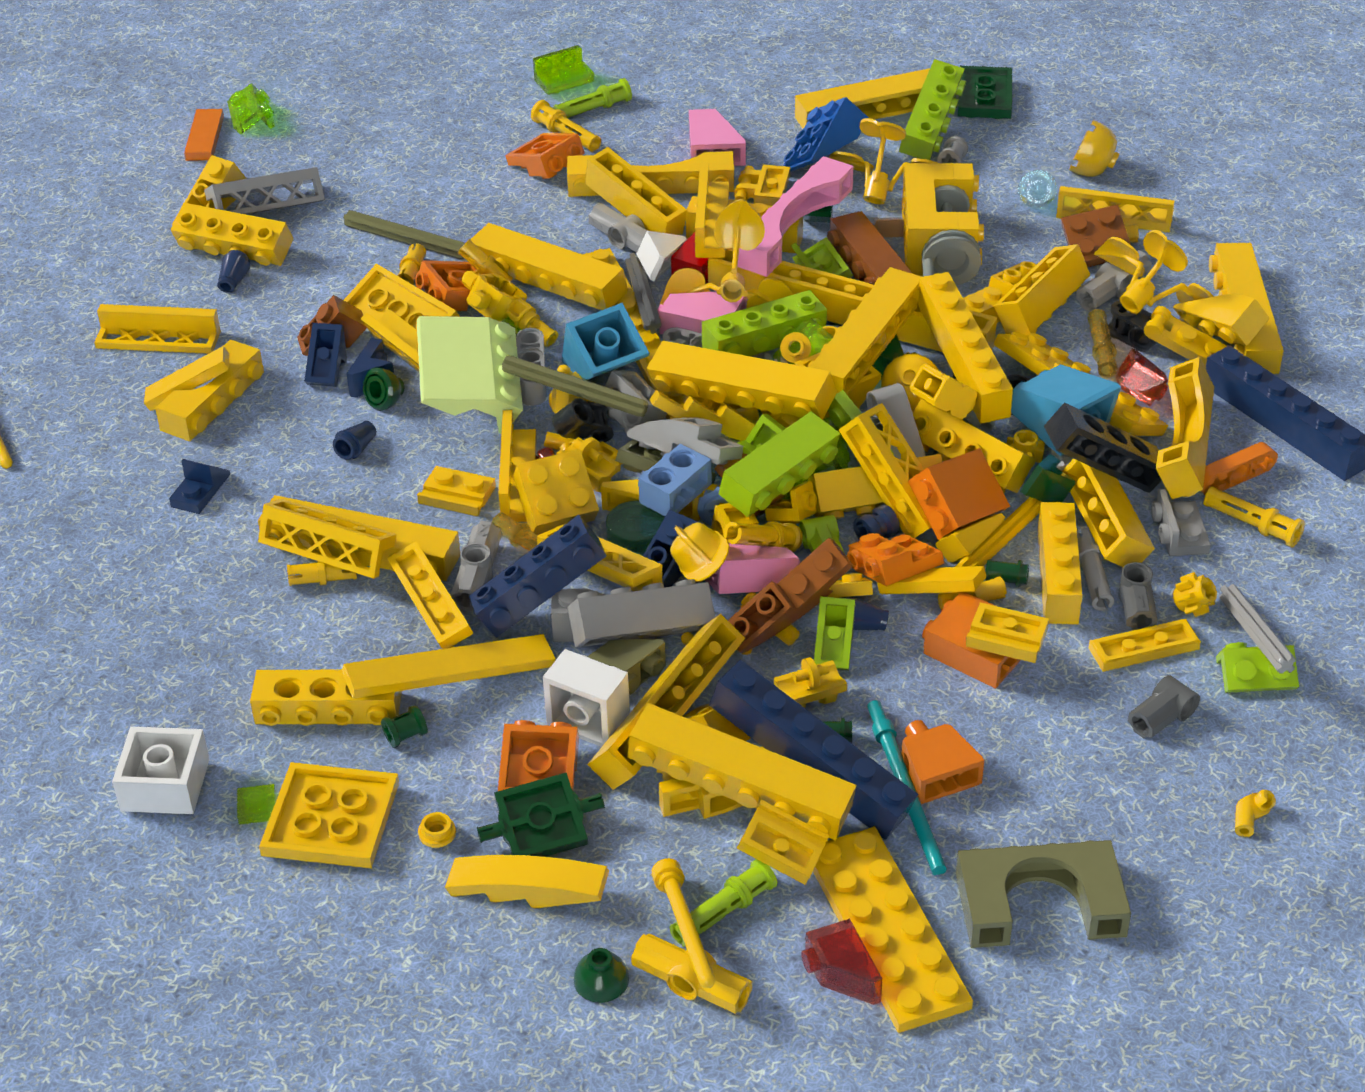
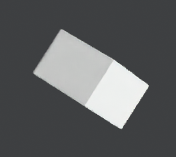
(656, 252)

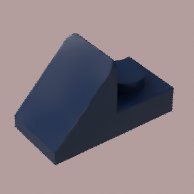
(325, 354)
(370, 357)
(198, 487)

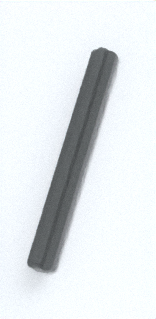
(643, 294)

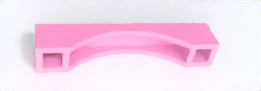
(820, 187)

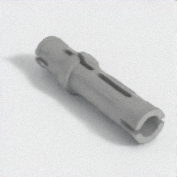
(1094, 572)

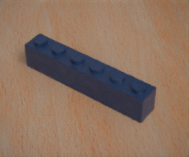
(1287, 413)
(796, 733)

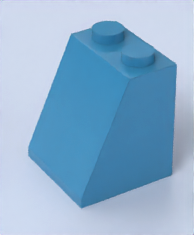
(602, 342)
(1043, 395)

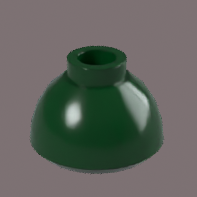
(382, 388)
(601, 976)

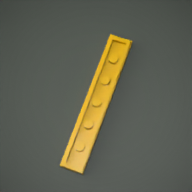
(447, 665)

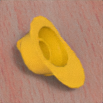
(699, 551)

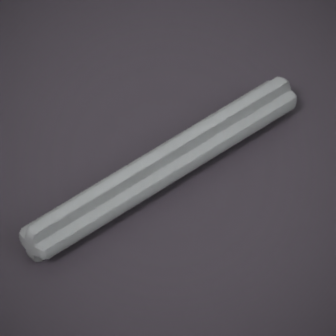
(1257, 629)

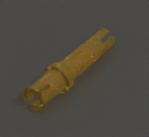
(1104, 349)

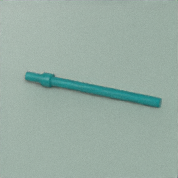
(885, 734)

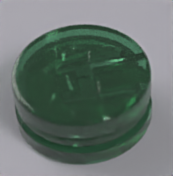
(632, 526)

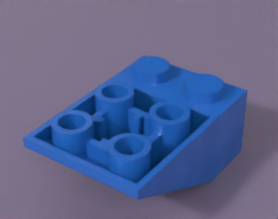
(825, 132)

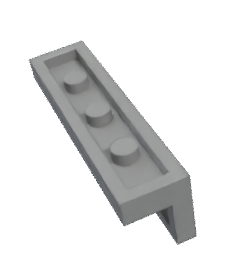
(264, 183)

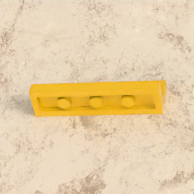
(710, 203)
(1144, 211)
(159, 324)
(396, 335)
(516, 448)
(885, 470)
(331, 527)
(621, 565)
(430, 596)

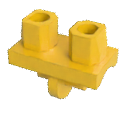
(598, 464)
(812, 682)

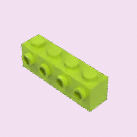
(932, 110)
(763, 325)
(779, 464)

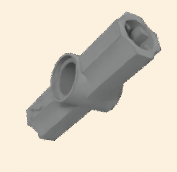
(620, 230)
(1108, 282)
(476, 563)

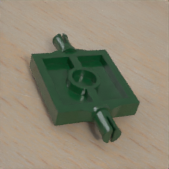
(541, 817)

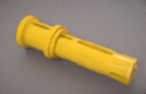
(548, 117)
(1269, 519)
(770, 534)

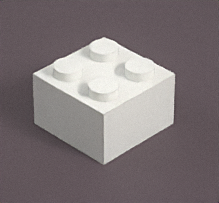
(586, 696)
(161, 770)

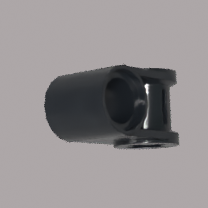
(1130, 327)
(583, 420)

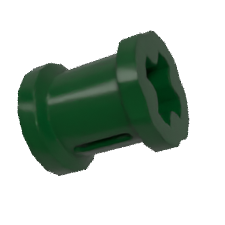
(404, 726)

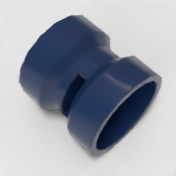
(880, 521)

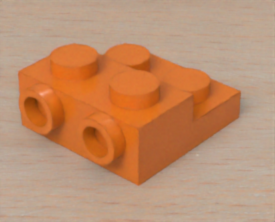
(546, 153)
(445, 282)
(892, 559)
(537, 752)

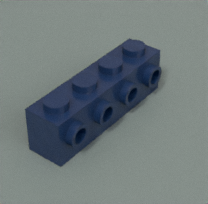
(537, 576)

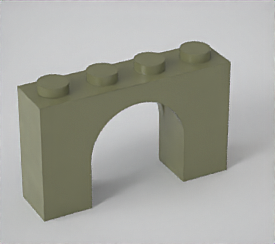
(1082, 868)

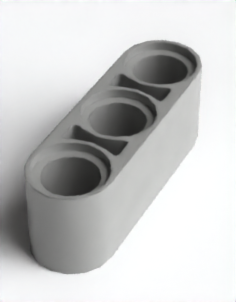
(531, 348)
(898, 406)

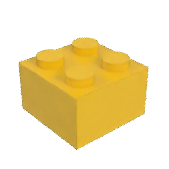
(555, 491)

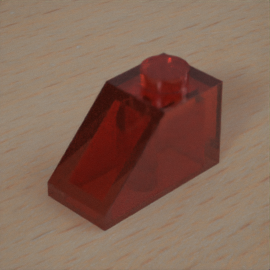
(1141, 378)
(842, 962)

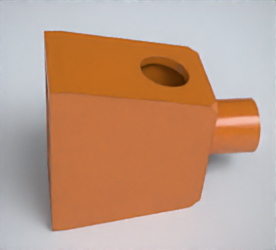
(940, 761)

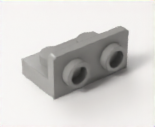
(1180, 526)

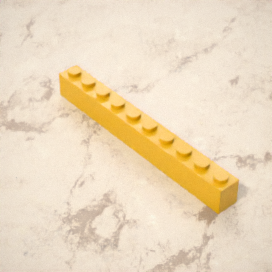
(840, 297)

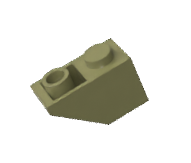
(636, 656)

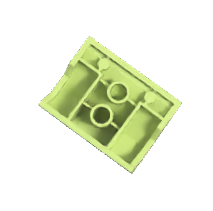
(464, 365)

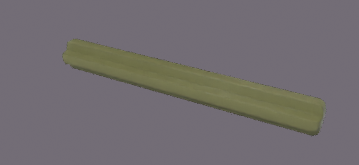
(403, 233)
(575, 386)

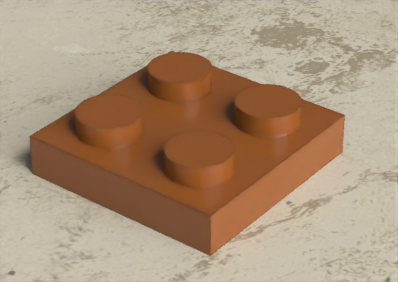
(1093, 229)

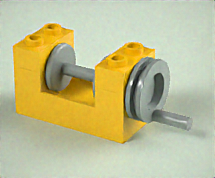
(941, 220)

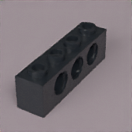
(1104, 447)

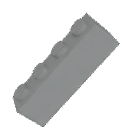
(640, 613)

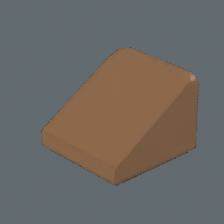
(889, 226)

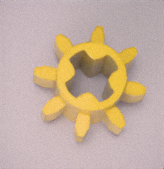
(1028, 443)
(1194, 594)

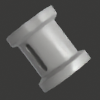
(957, 152)

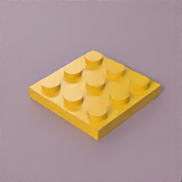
(330, 815)

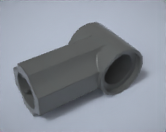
(1137, 596)
(1168, 702)

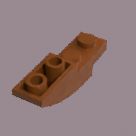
(791, 598)

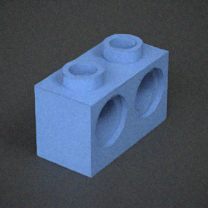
(675, 480)

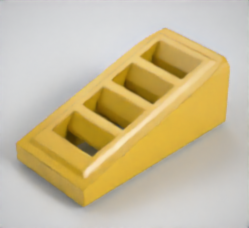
(967, 540)

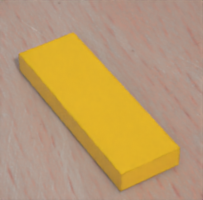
(188, 377)
(938, 581)
(1144, 645)

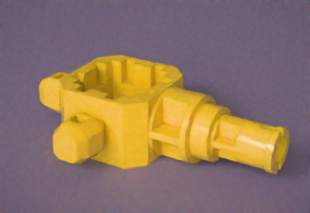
(499, 299)

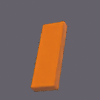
(204, 134)

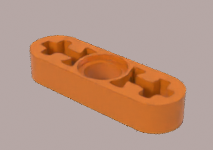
(1239, 467)

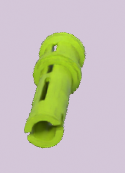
(604, 97)
(737, 893)

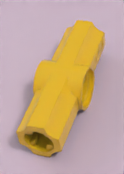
(676, 968)

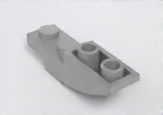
(694, 433)

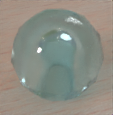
(1037, 185)

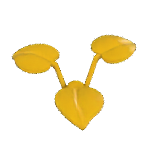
(876, 184)
(735, 228)
(1142, 290)

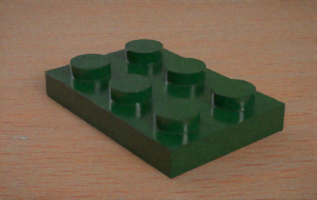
(986, 92)

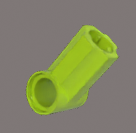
(819, 529)

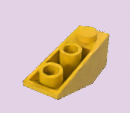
(215, 172)
(1227, 316)

